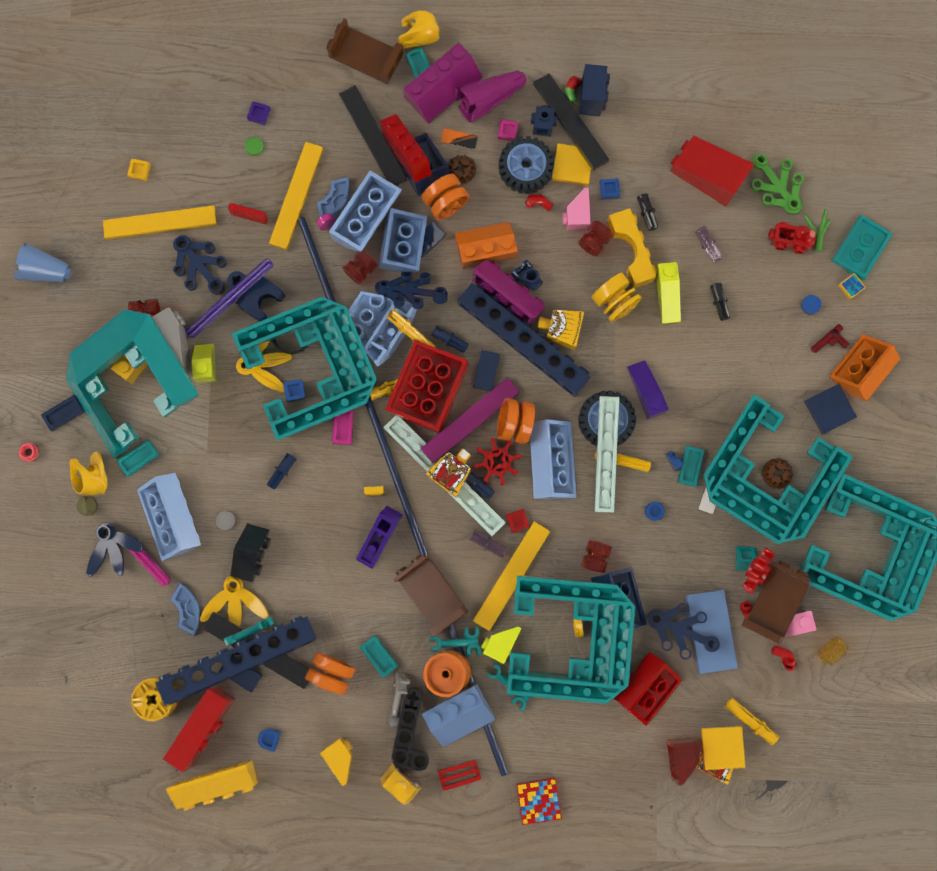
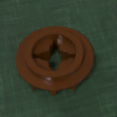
(469, 171)
(775, 481)

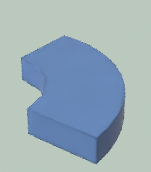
(337, 197)
(188, 609)

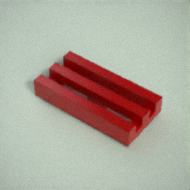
(248, 213)
(466, 781)

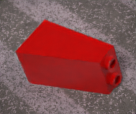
(710, 169)

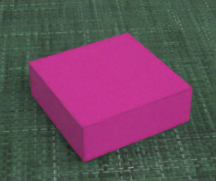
(508, 130)

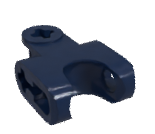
(252, 298)

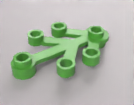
(778, 186)

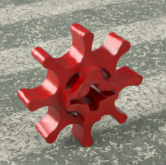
(489, 456)
(759, 570)

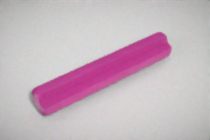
(152, 567)

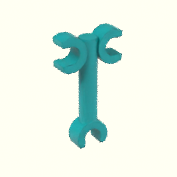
(261, 625)
(470, 641)
(504, 680)

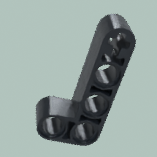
(410, 727)

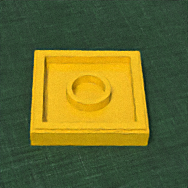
(570, 166)
(722, 747)

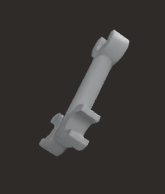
(400, 685)

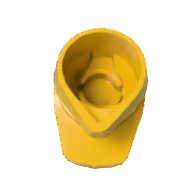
(422, 32)
(92, 480)

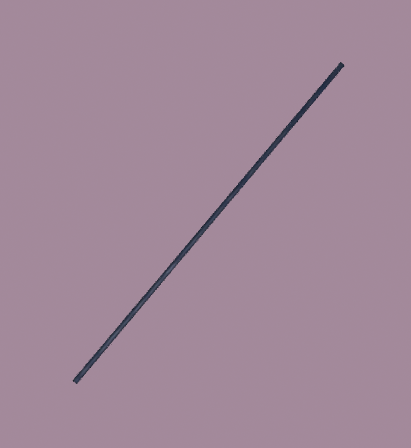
(397, 482)

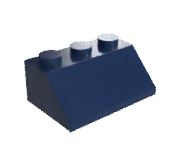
(626, 582)

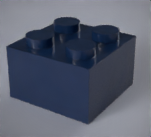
(594, 90)

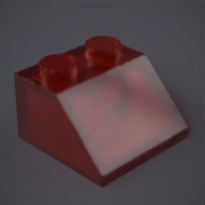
(683, 758)

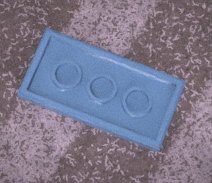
(717, 625)

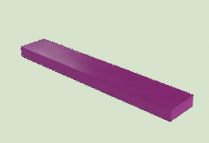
(469, 421)

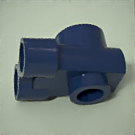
(527, 275)

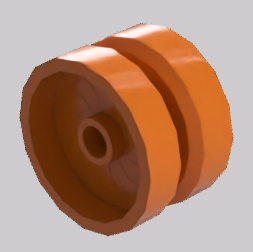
(445, 196)
(515, 421)
(329, 676)
(436, 677)

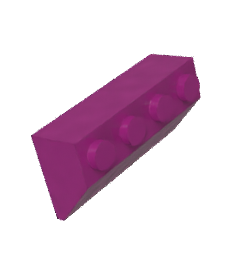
(436, 86)
(508, 292)

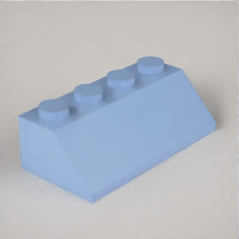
(364, 212)
(552, 460)
(168, 516)

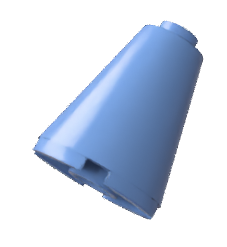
(40, 266)

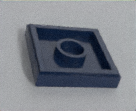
(830, 409)

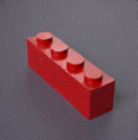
(405, 148)

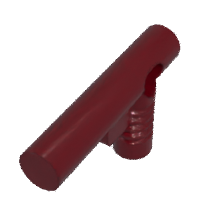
(831, 339)

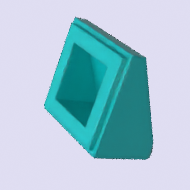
(744, 557)

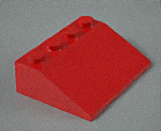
(427, 386)

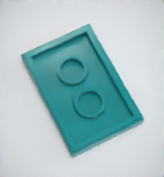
(862, 247)

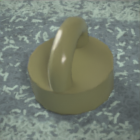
(87, 506)

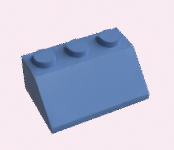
(402, 241)
(459, 715)

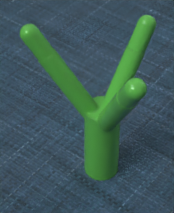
(819, 235)

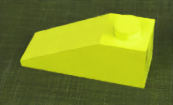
(668, 292)

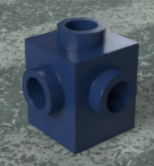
(543, 120)

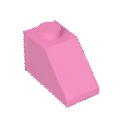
(578, 212)
(801, 623)

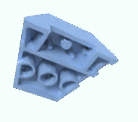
(375, 331)

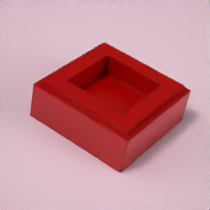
(517, 521)

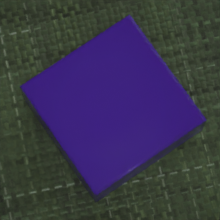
(258, 113)

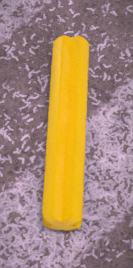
(631, 462)

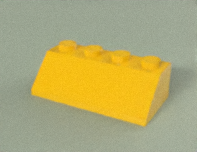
(212, 785)

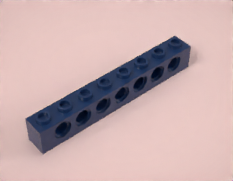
(541, 361)
(170, 695)

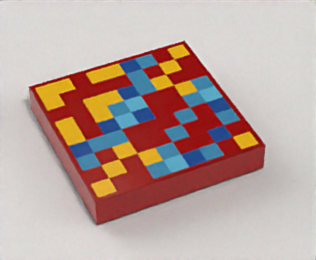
(539, 801)

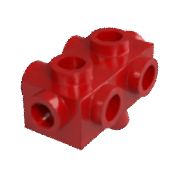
(795, 237)

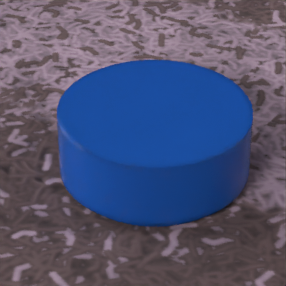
(811, 304)
(654, 511)

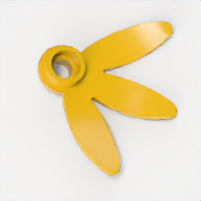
(263, 376)
(234, 596)

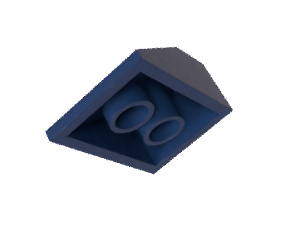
(437, 165)

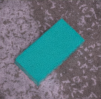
(417, 61)
(138, 458)
(691, 467)
(379, 656)

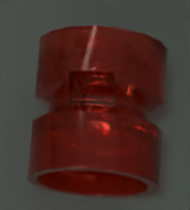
(595, 238)
(366, 265)
(149, 306)
(596, 556)

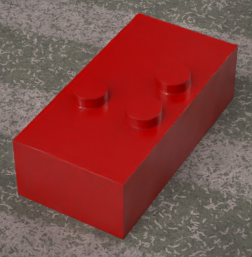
(199, 729)

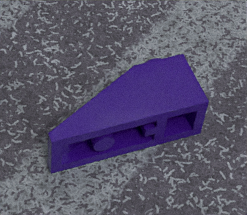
(647, 390)
(379, 536)

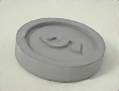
(225, 520)

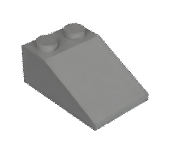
(172, 327)

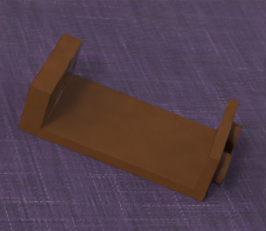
(364, 53)
(431, 594)
(778, 602)

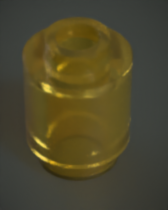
(832, 651)

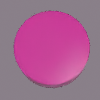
(326, 221)

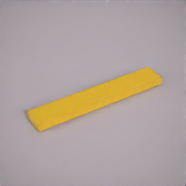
(296, 196)
(159, 222)
(507, 581)

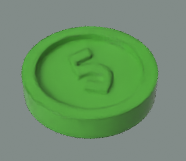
(254, 146)

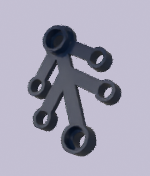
(197, 262)
(388, 289)
(679, 629)

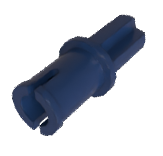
(450, 339)
(281, 471)
(480, 485)

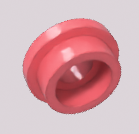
(23, 452)

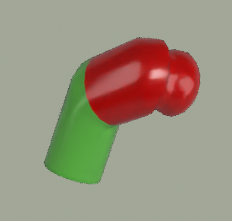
(570, 87)

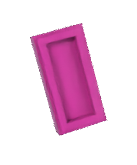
(343, 428)

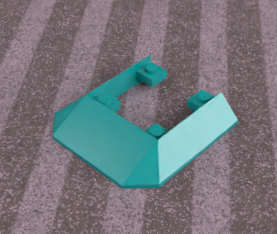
(334, 329)
(141, 342)
(775, 519)
(909, 562)
(610, 643)

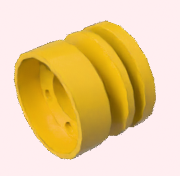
(616, 297)
(142, 701)

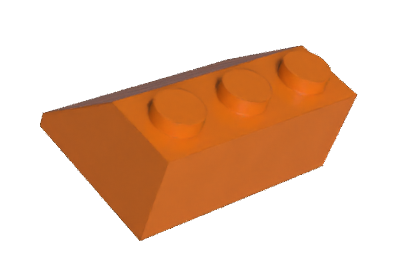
(486, 243)
(865, 367)

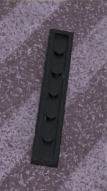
(571, 122)
(372, 136)
(283, 665)

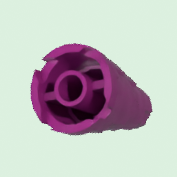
(484, 95)

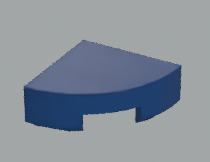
(675, 462)

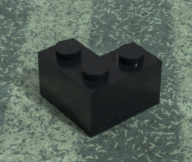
(250, 552)

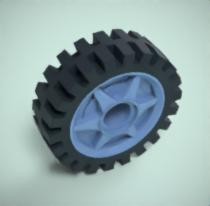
(530, 152)
(589, 417)

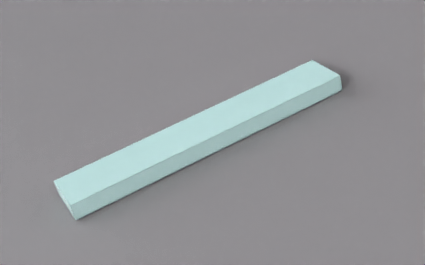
(606, 454)

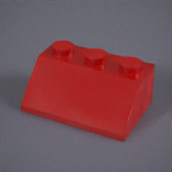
(648, 688)

